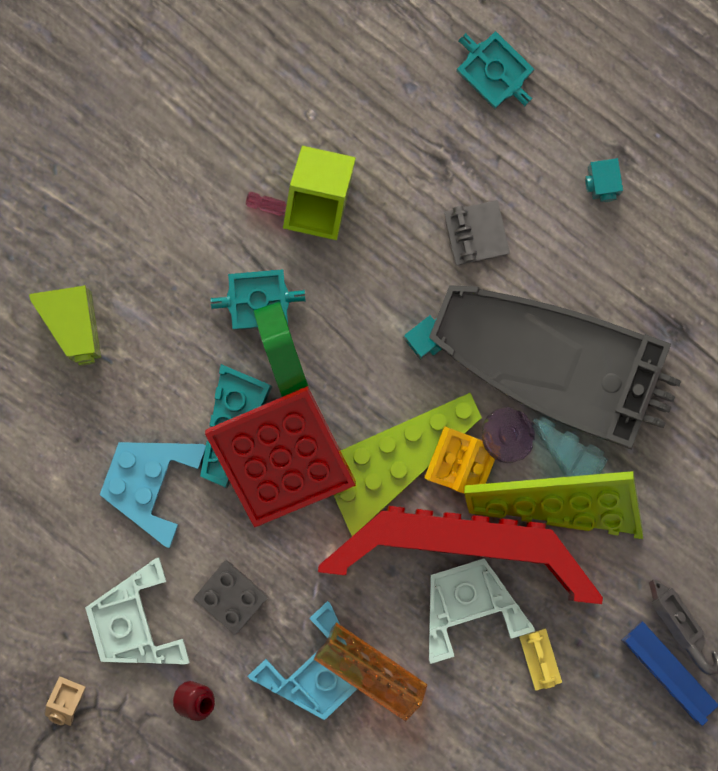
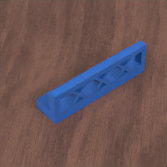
(670, 673)

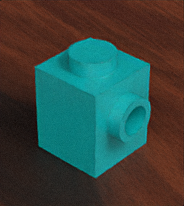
(604, 180)
(419, 339)

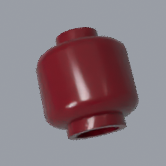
(194, 701)

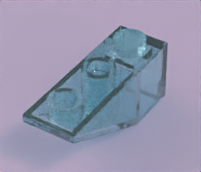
(569, 455)

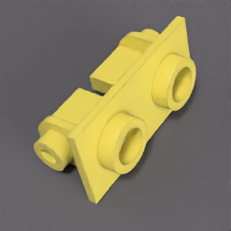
(540, 659)

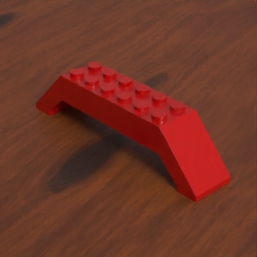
(469, 538)

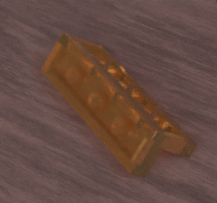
(370, 675)

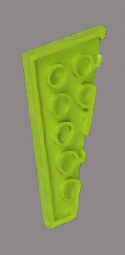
(396, 458)
(568, 502)

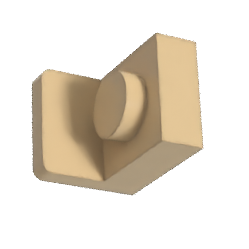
(64, 701)

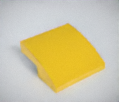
(459, 461)

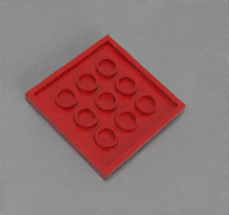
(280, 457)

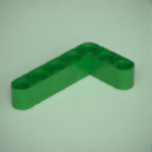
(280, 348)

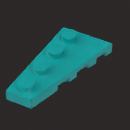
(233, 396)

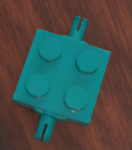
(495, 70)
(253, 291)

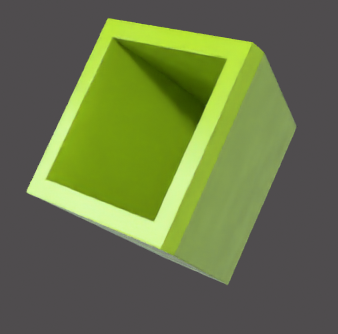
(318, 192)
(71, 321)

